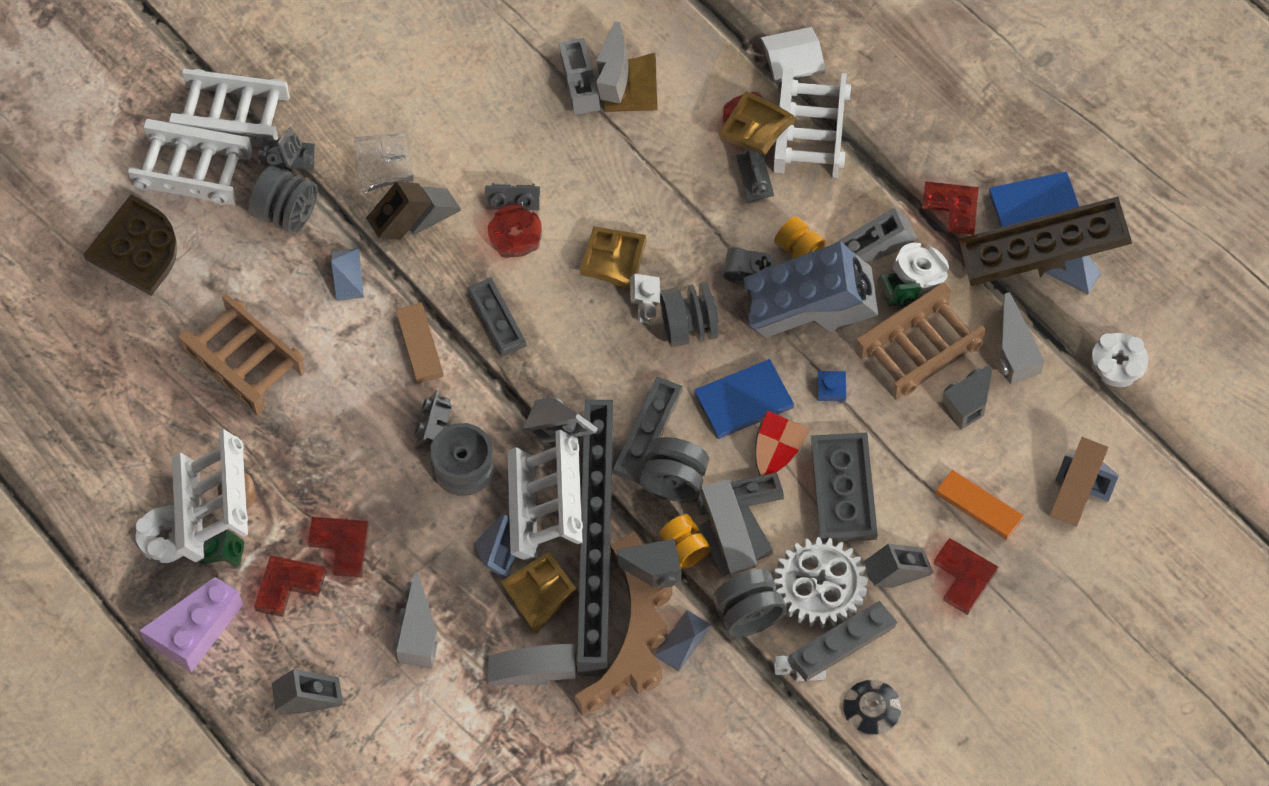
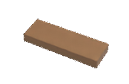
(419, 343)
(1079, 481)

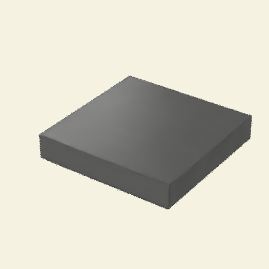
(758, 540)

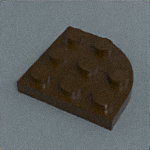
(136, 245)

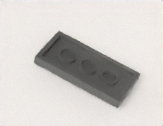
(844, 487)

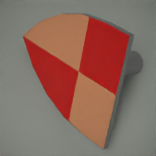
(777, 442)

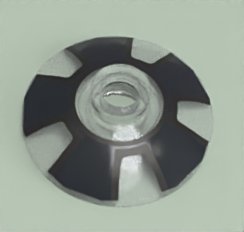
(867, 719)

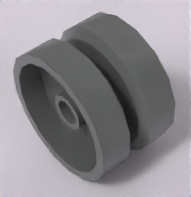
(462, 459)
(674, 469)
(749, 603)

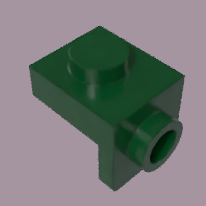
(896, 291)
(223, 547)

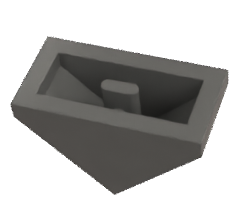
(441, 207)

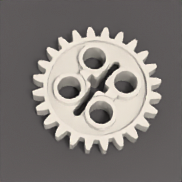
(825, 559)

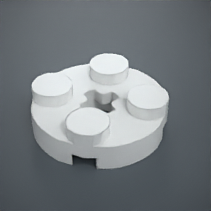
(911, 257)
(1119, 344)
(149, 528)

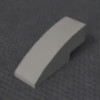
(613, 66)
(579, 76)
(728, 526)
(533, 665)

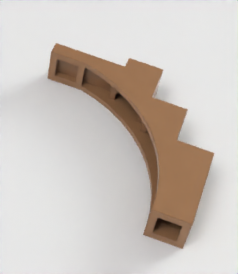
(647, 629)

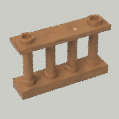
(915, 315)
(234, 378)

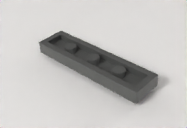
(647, 427)
(842, 641)

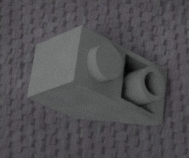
(968, 399)

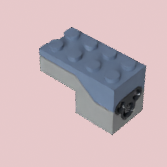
(821, 287)

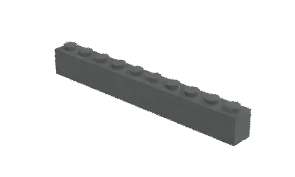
(596, 540)

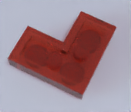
(958, 200)
(345, 536)
(971, 573)
(284, 576)

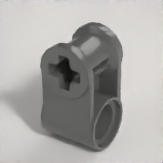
(743, 263)

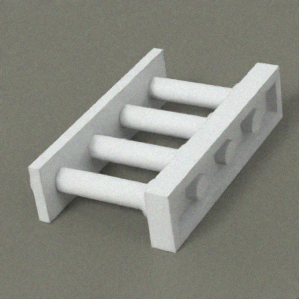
(244, 86)
(185, 139)
(785, 154)
(523, 490)
(188, 492)

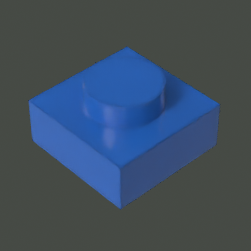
(831, 385)

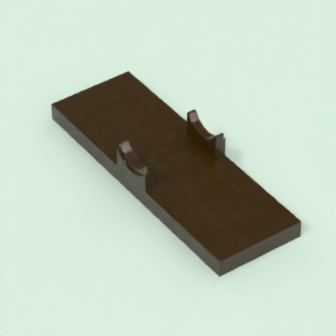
(1045, 241)

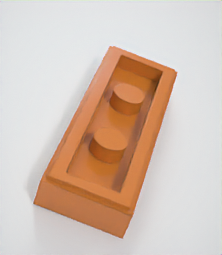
(979, 504)

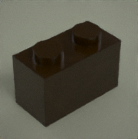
(398, 210)

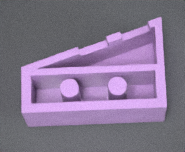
(193, 624)

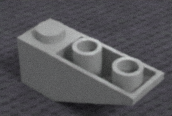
(418, 635)

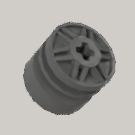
(283, 199)
(688, 314)

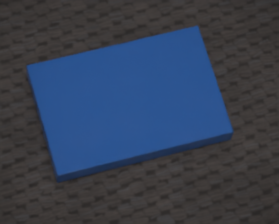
(1032, 198)
(743, 398)

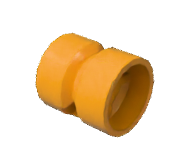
(796, 238)
(689, 545)

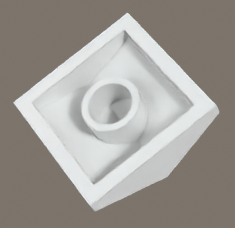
(795, 51)

